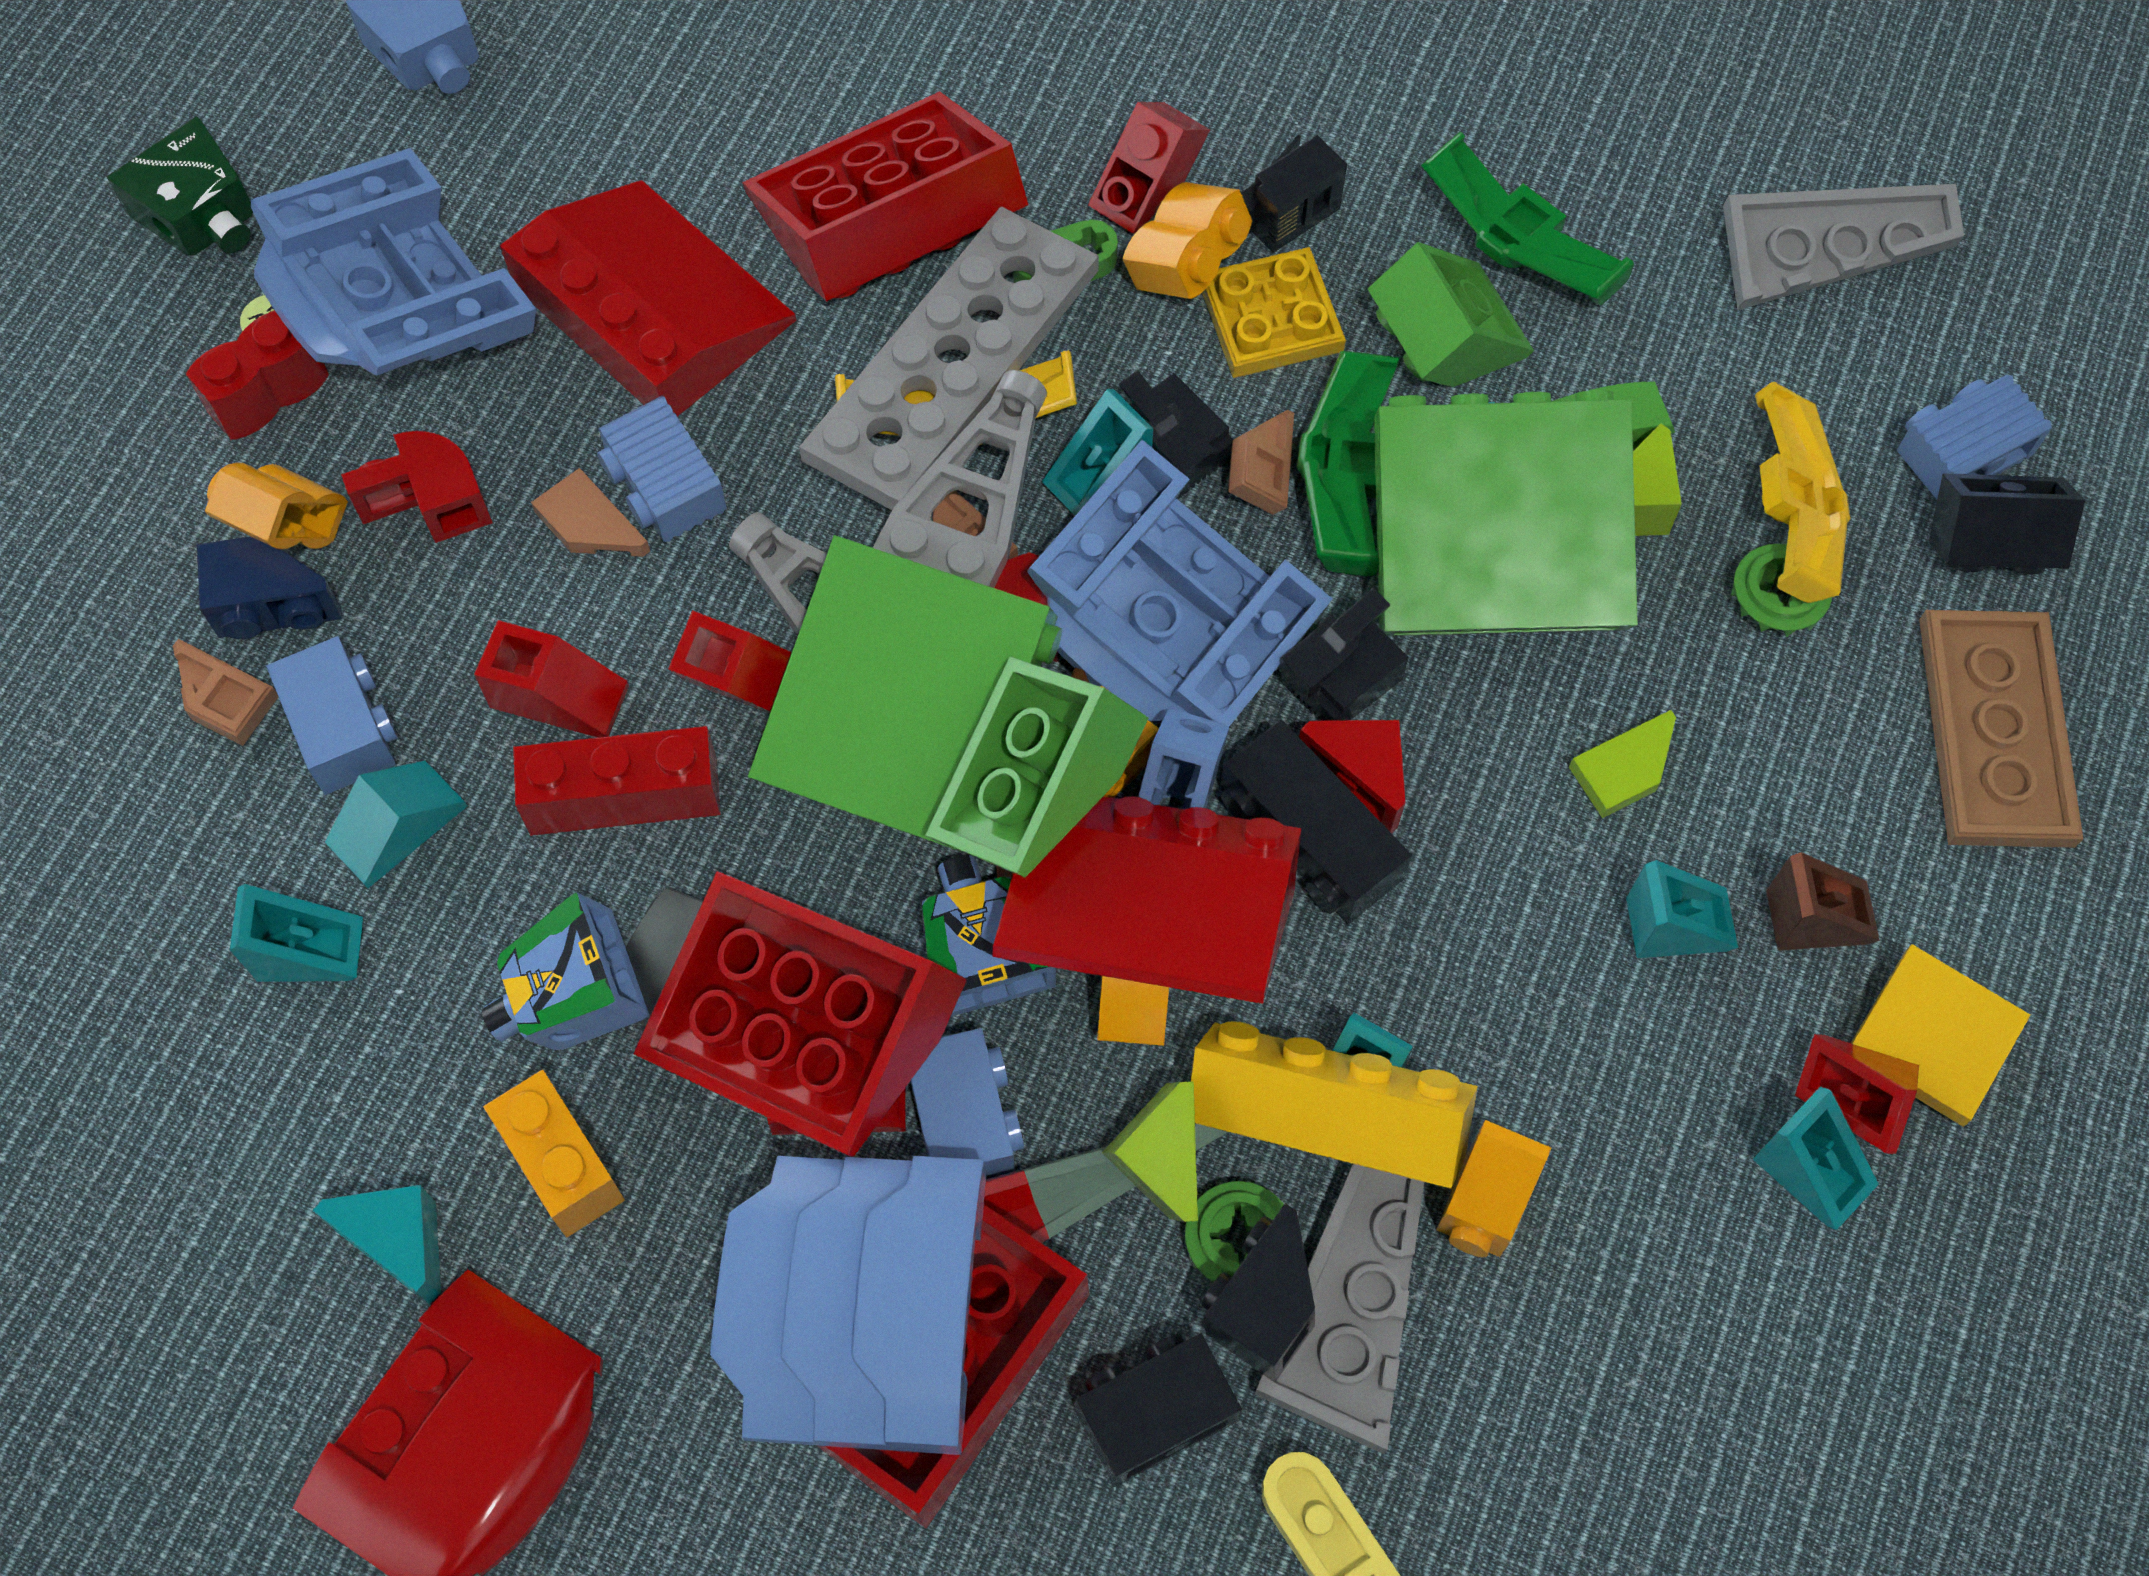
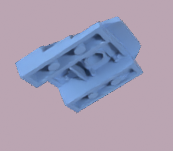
(374, 273)
(1166, 602)
(852, 1302)

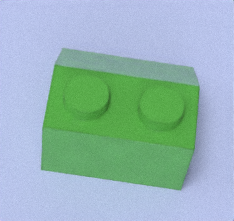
(1447, 317)

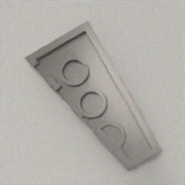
(1824, 236)
(1360, 1295)

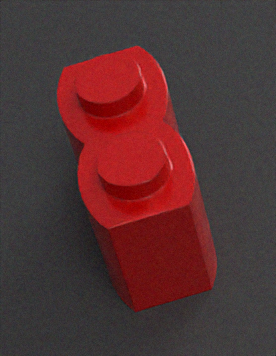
(255, 376)

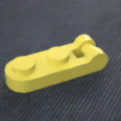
(1320, 1520)

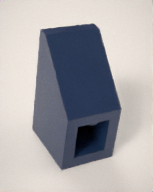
(259, 589)

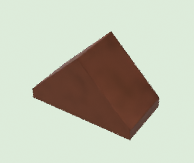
(1819, 906)

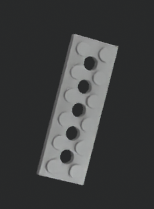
(961, 388)

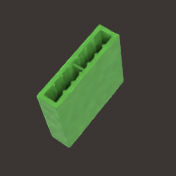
(1506, 514)
(892, 684)

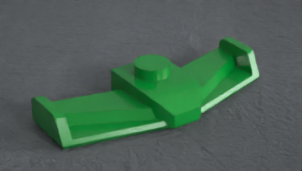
(1522, 225)
(1340, 461)

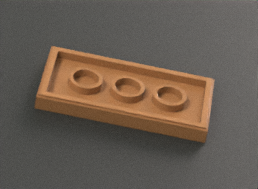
(2000, 729)

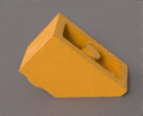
(1492, 1190)

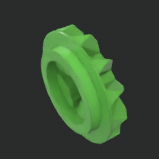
(1753, 580)
(1215, 1218)

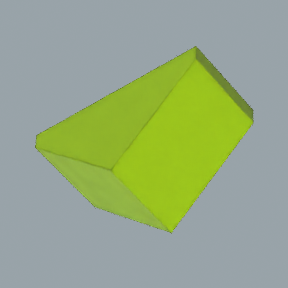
(1655, 484)
(1160, 1151)

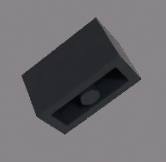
(2006, 522)
(1156, 1407)

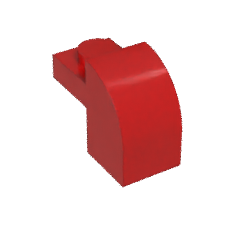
(425, 474)

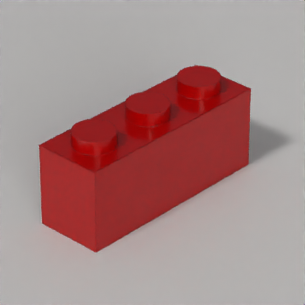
(616, 780)

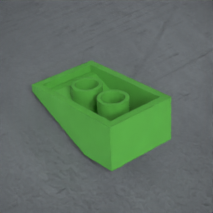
(1035, 766)

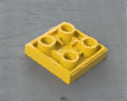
(1273, 313)
(1944, 1026)

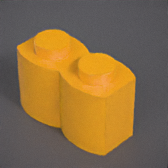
(1187, 240)
(275, 505)

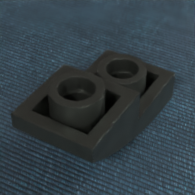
(659, 942)

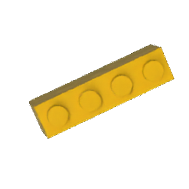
(1333, 1102)

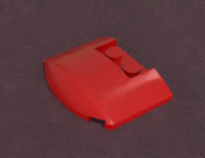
(458, 1439)

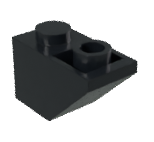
(1268, 1301)

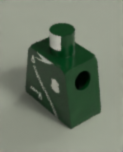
(186, 192)

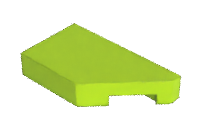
(1626, 765)

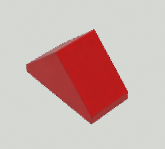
(1365, 759)
(1868, 1086)

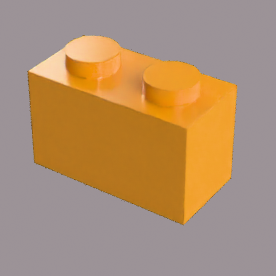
(554, 1153)

